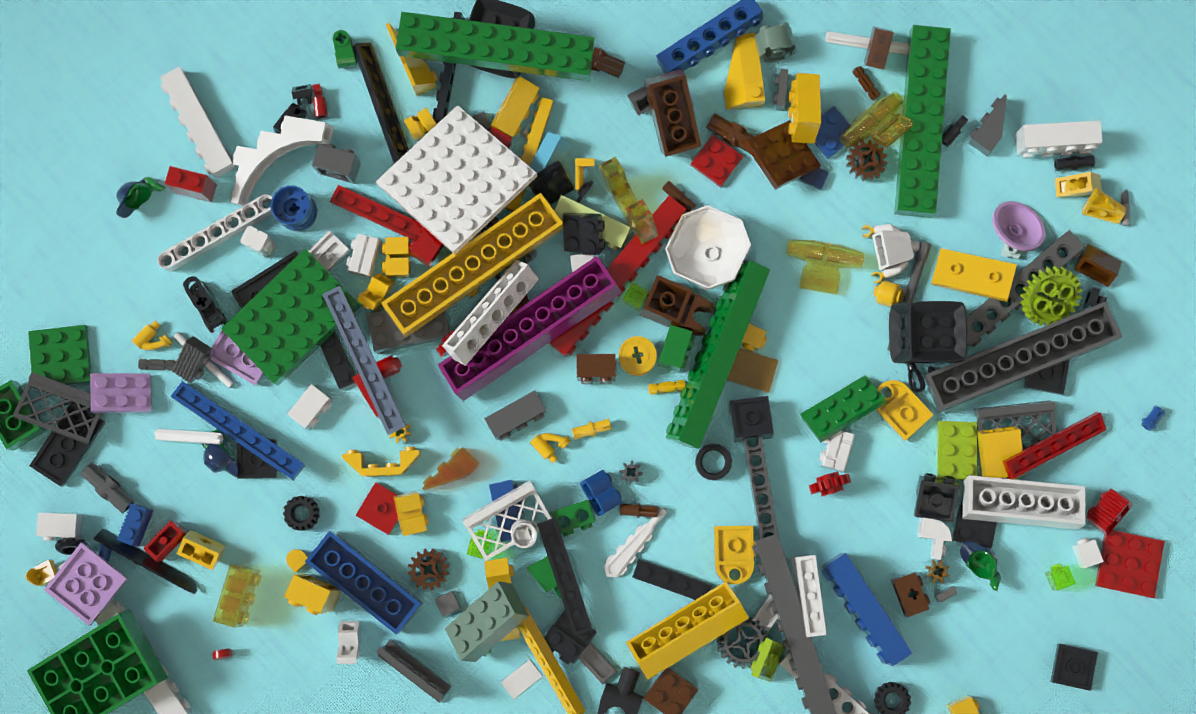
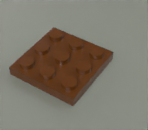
(780, 157)

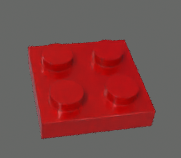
(716, 160)

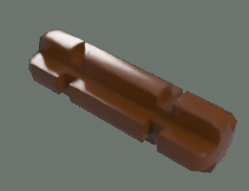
(866, 83)

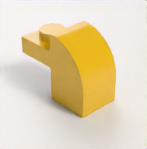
(377, 292)

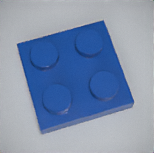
(829, 133)

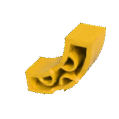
(501, 571)

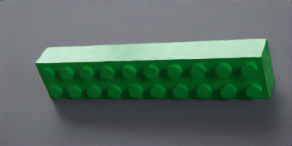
(495, 46)
(925, 107)
(716, 355)

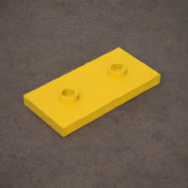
(974, 274)

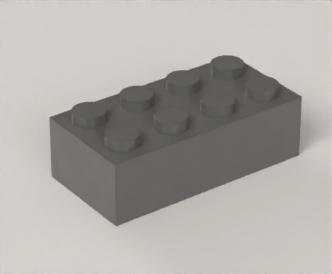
(387, 336)

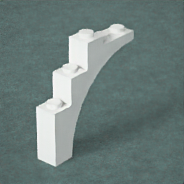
(271, 146)

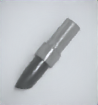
(1125, 202)

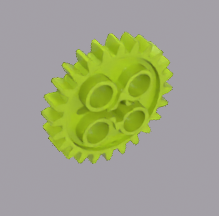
(1057, 280)

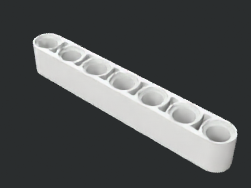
(208, 234)

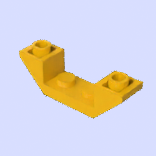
(407, 459)

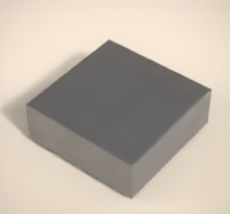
(945, 594)
(447, 603)

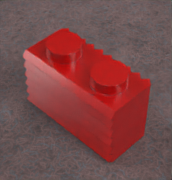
(1108, 511)
(165, 541)

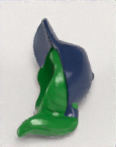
(134, 194)
(218, 458)
(981, 562)

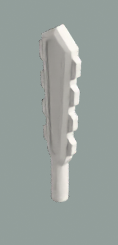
(625, 554)

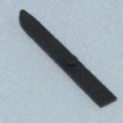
(145, 560)

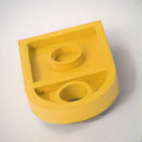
(903, 409)
(734, 551)

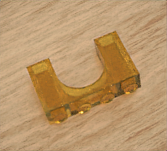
(634, 211)

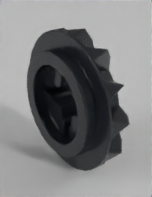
(68, 545)

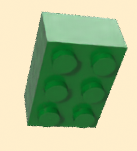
(14, 431)

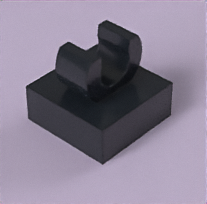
(302, 91)
(1093, 298)

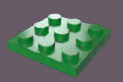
(61, 354)

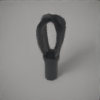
(912, 367)

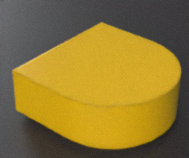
(296, 559)

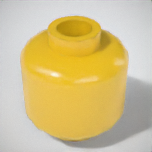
(888, 293)

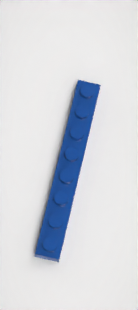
(238, 431)

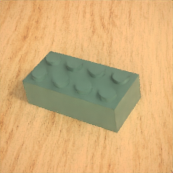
(486, 621)

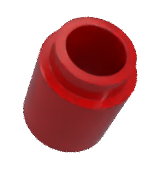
(389, 366)

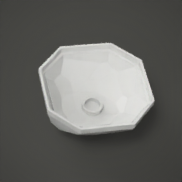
(708, 247)

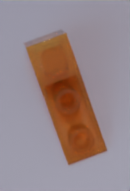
(456, 469)

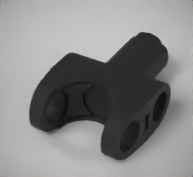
(622, 694)

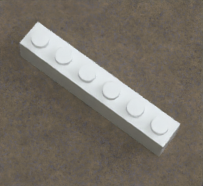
(197, 122)

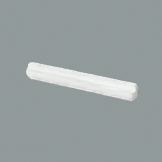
(188, 436)

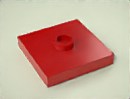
(379, 509)

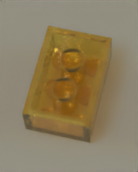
(237, 596)

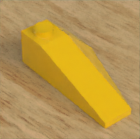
(417, 70)
(744, 80)

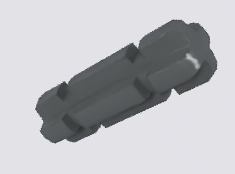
(156, 364)

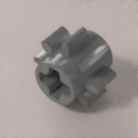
(630, 478)

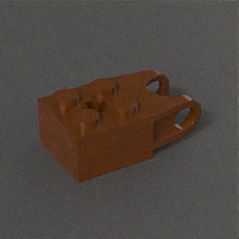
(680, 307)

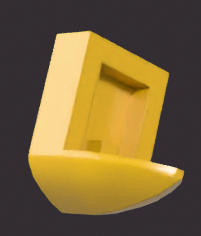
(42, 573)

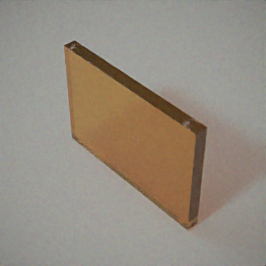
(753, 370)

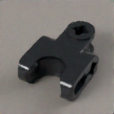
(205, 303)

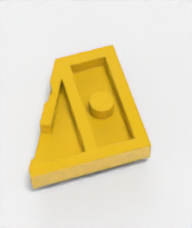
(1103, 207)

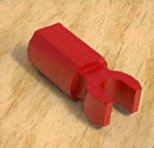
(319, 102)

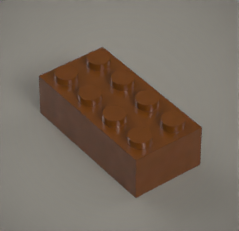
(672, 112)

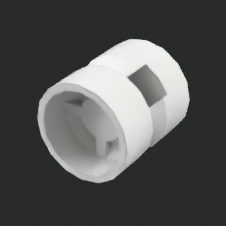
(523, 533)

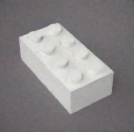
(1058, 139)

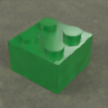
(675, 347)

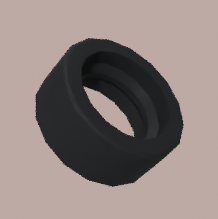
(713, 447)

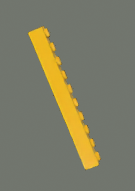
(534, 140)
(550, 666)

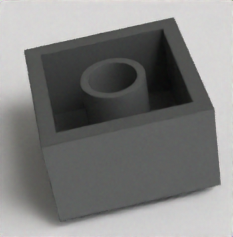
(336, 163)

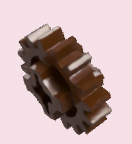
(860, 156)
(417, 562)

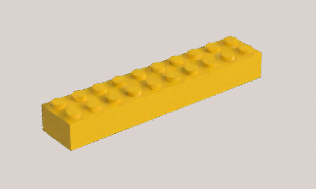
(472, 265)

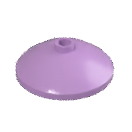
(1018, 226)

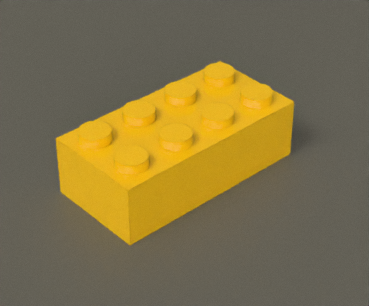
(312, 593)

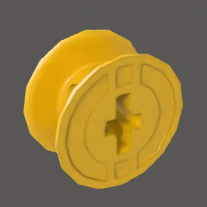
(645, 348)

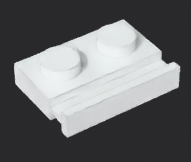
(328, 250)

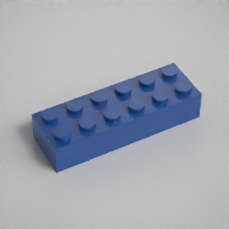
(364, 582)
(866, 609)

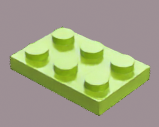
(956, 449)
(767, 660)

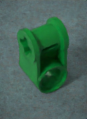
(344, 52)

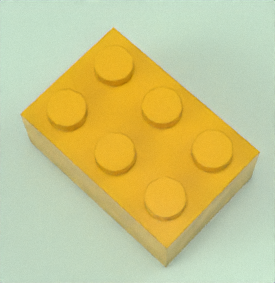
(805, 108)

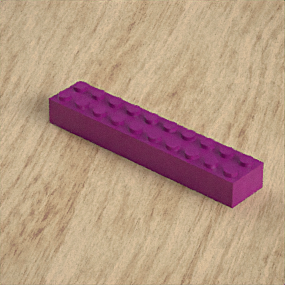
(533, 327)

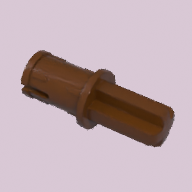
(678, 195)
(639, 510)

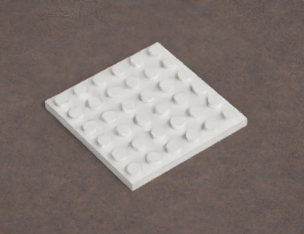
(456, 179)

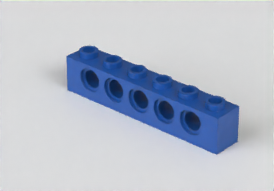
(712, 28)

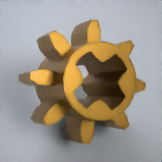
(942, 573)

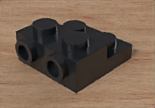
(583, 233)
(936, 497)
(562, 640)

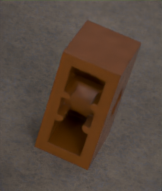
(878, 47)
(902, 588)

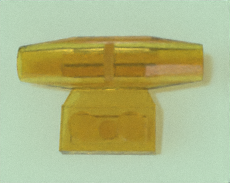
(878, 123)
(823, 261)

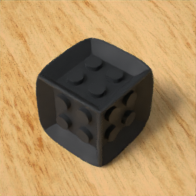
(503, 14)
(928, 332)

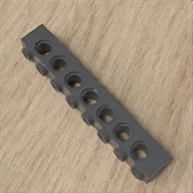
(1067, 242)

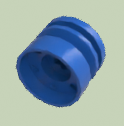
(285, 203)

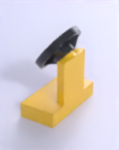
(580, 186)

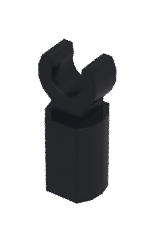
(953, 131)

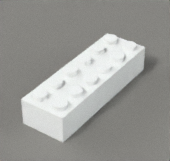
(1023, 502)

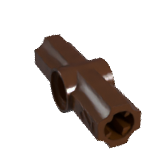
(607, 63)
(730, 132)

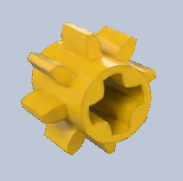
(402, 436)

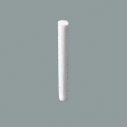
(210, 366)

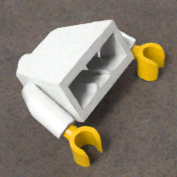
(892, 249)

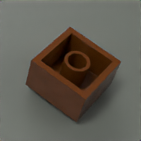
(596, 368)
(670, 692)

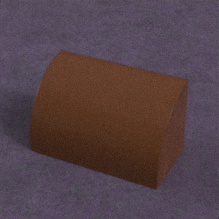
(1098, 265)

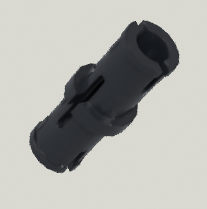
(1074, 162)

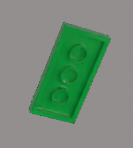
(843, 408)

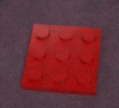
(1130, 563)

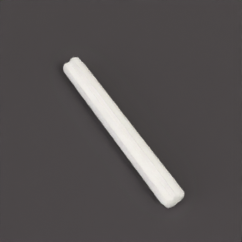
(862, 42)

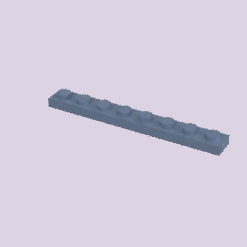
(364, 360)

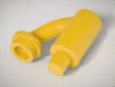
(142, 339)
(544, 449)

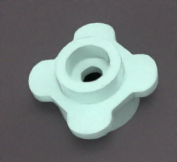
(1006, 252)

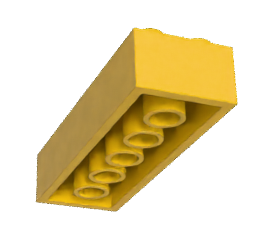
(687, 630)

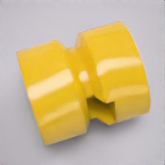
(420, 124)

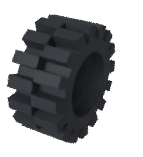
(290, 509)
(887, 688)

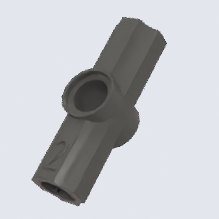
(107, 487)

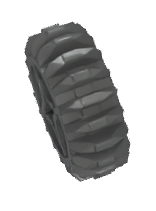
(748, 658)

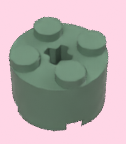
(775, 42)

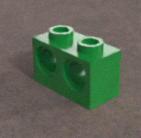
(572, 512)

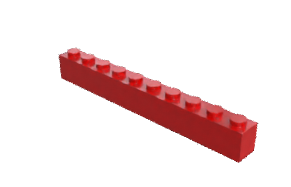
(624, 270)

